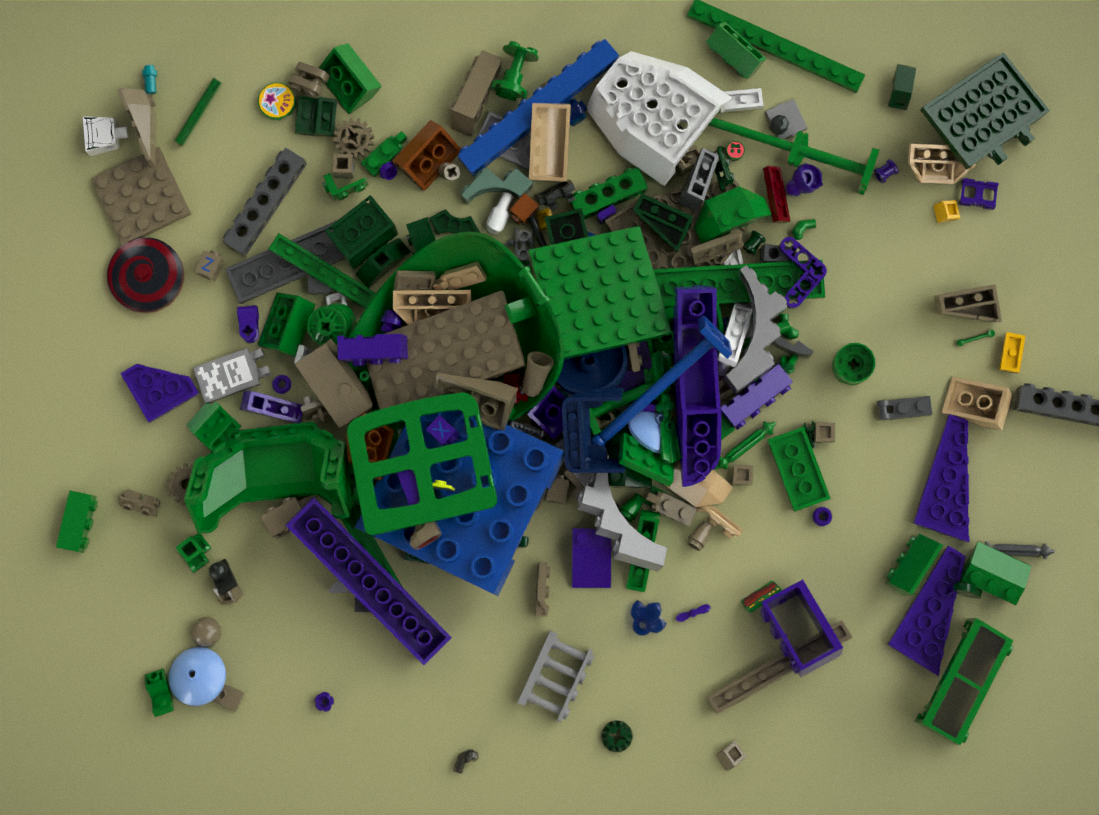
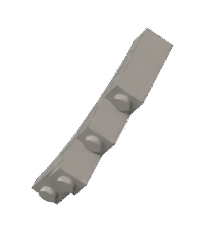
(764, 333)
(610, 523)

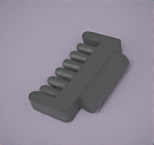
(524, 428)

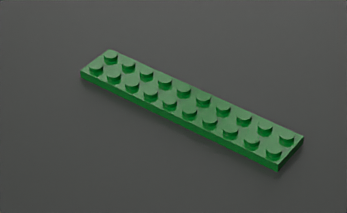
(730, 289)

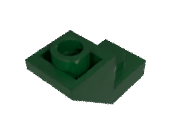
(902, 87)

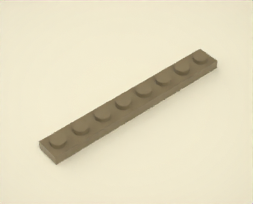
(773, 671)

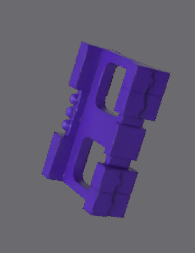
(978, 199)

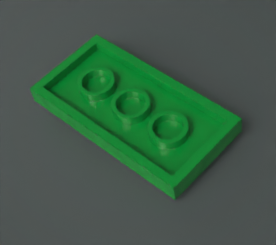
(798, 469)

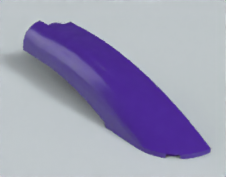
(698, 387)

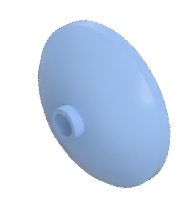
(646, 429)
(208, 678)

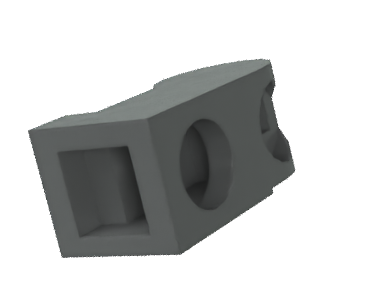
(771, 253)

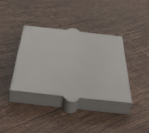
(793, 115)

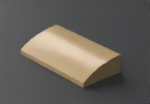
(549, 141)

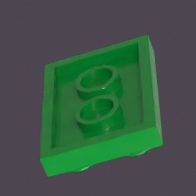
(644, 461)

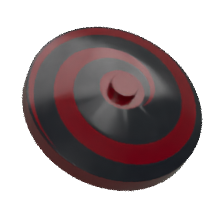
(145, 275)

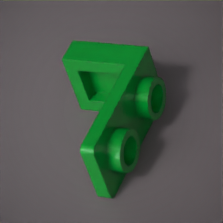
(343, 192)

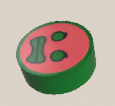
(735, 150)

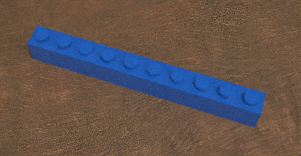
(518, 122)

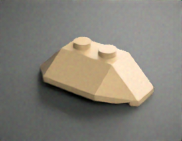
(935, 164)
(422, 304)
(707, 492)

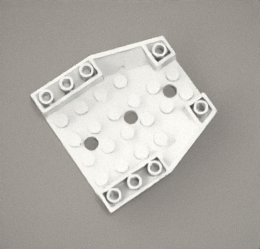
(649, 135)

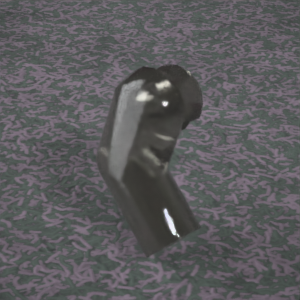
(465, 757)

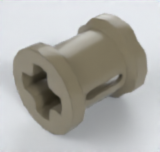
(452, 167)

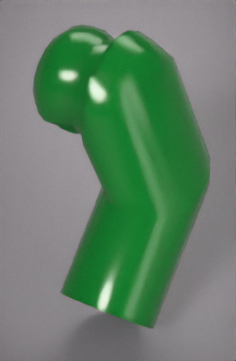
(801, 226)
(791, 334)

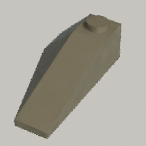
(143, 119)
(493, 397)

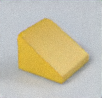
(946, 211)

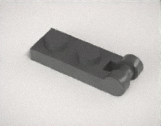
(905, 408)

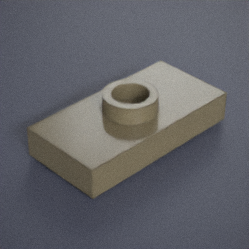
(414, 280)
(229, 697)

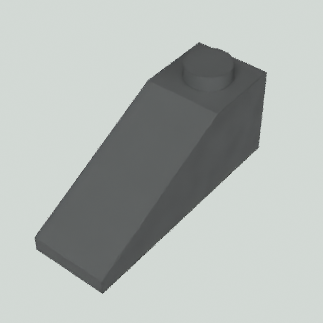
(698, 179)

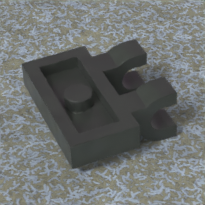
(560, 190)

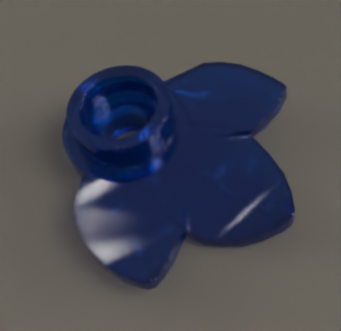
(649, 616)

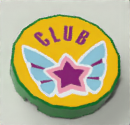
(276, 101)

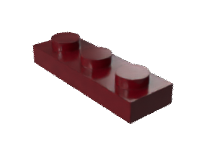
(776, 194)

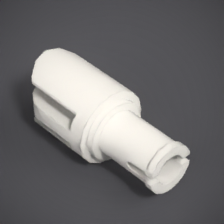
(499, 215)

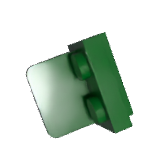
(213, 425)

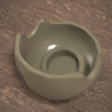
(205, 632)

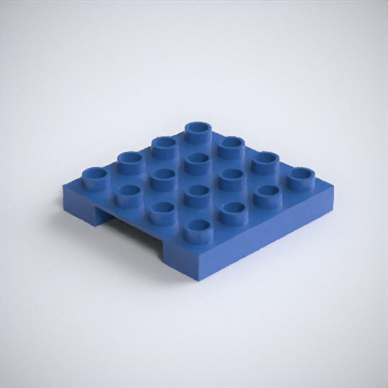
(483, 542)

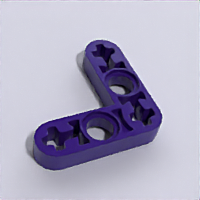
(808, 273)

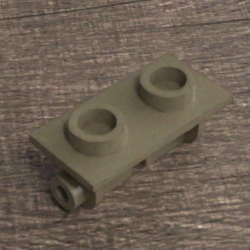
(130, 501)

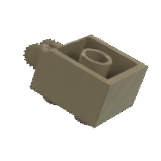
(276, 518)

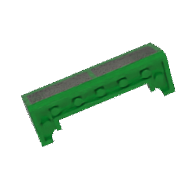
(965, 681)

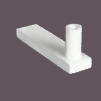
(735, 334)

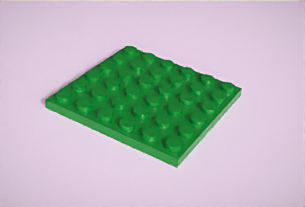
(601, 291)

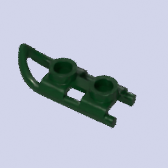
(722, 165)

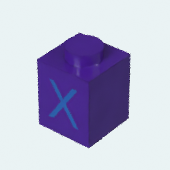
(443, 431)

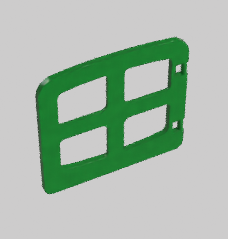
(420, 460)

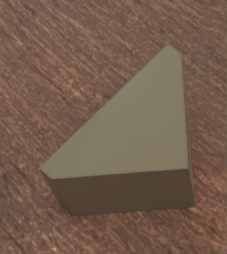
(687, 161)

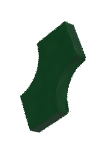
(446, 223)

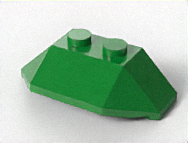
(729, 212)

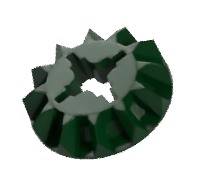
(625, 731)

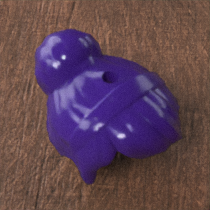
(805, 180)

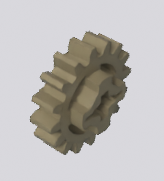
(345, 143)

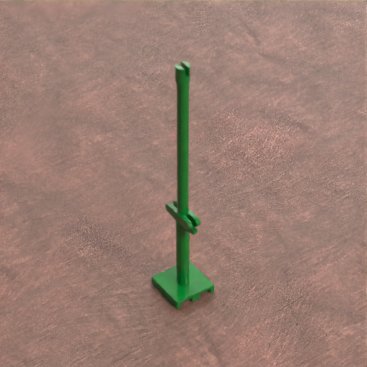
(800, 149)
(636, 392)

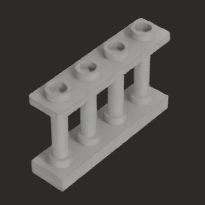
(536, 678)

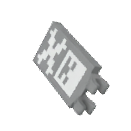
(230, 374)

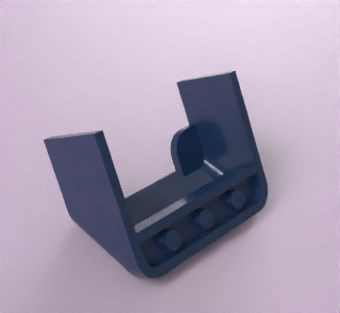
(578, 451)

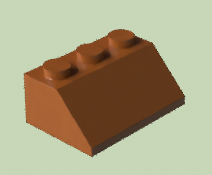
(426, 153)

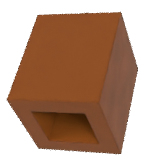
(523, 210)

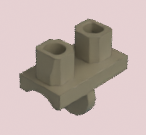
(314, 409)

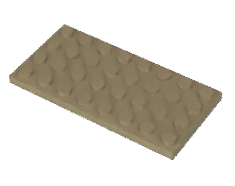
(462, 341)

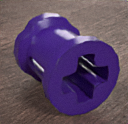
(886, 171)

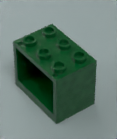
(362, 232)

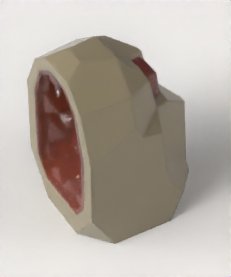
(424, 535)

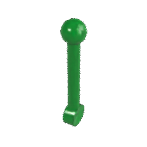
(990, 333)

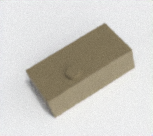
(335, 383)

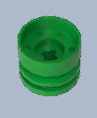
(341, 323)
(862, 357)

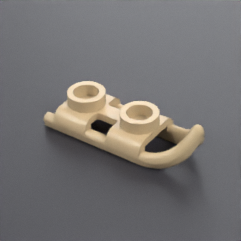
(717, 517)

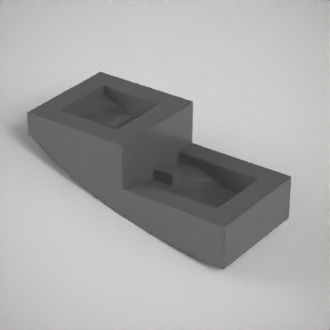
(798, 349)

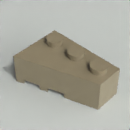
(972, 303)

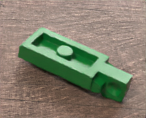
(384, 153)

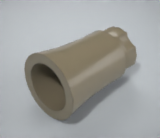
(536, 372)

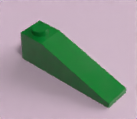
(647, 527)

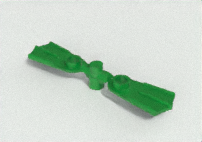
(668, 439)

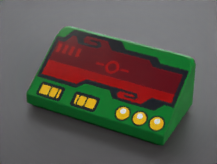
(755, 599)

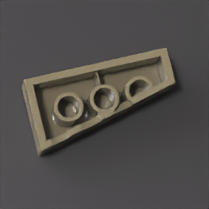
(475, 92)

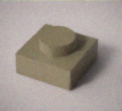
(824, 432)
(742, 475)

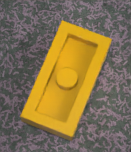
(1012, 352)

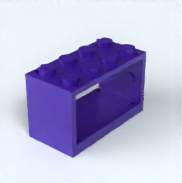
(818, 619)

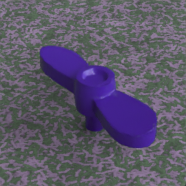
(693, 613)

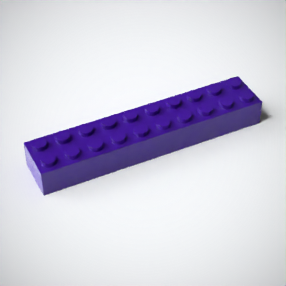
(368, 580)

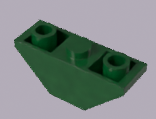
(382, 262)

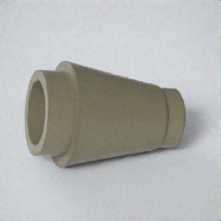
(699, 537)

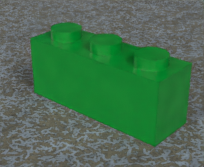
(735, 50)
(77, 521)

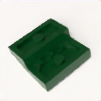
(315, 116)

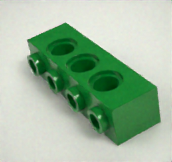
(630, 175)

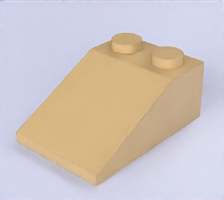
(978, 402)

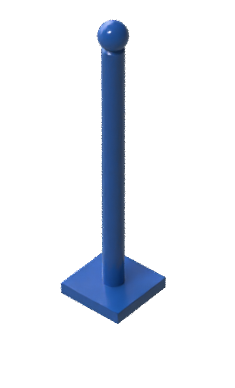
(712, 338)

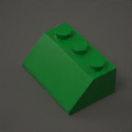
(349, 78)
(286, 324)
(913, 564)
(996, 573)

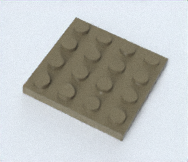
(140, 197)

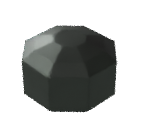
(779, 124)

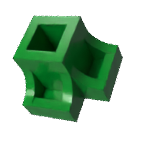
(193, 552)

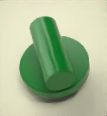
(788, 363)

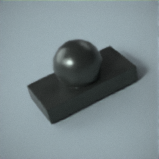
(222, 576)

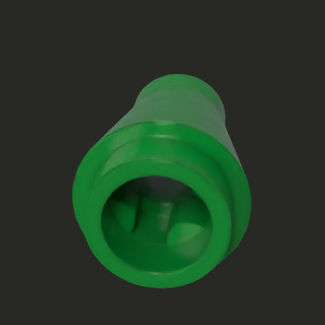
(632, 507)

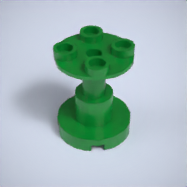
(510, 86)

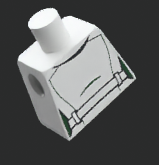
(102, 134)

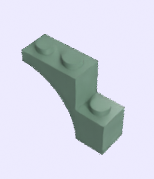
(486, 182)

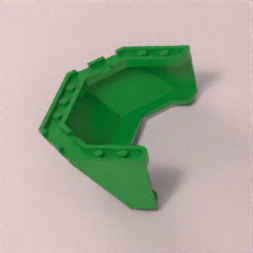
(269, 466)

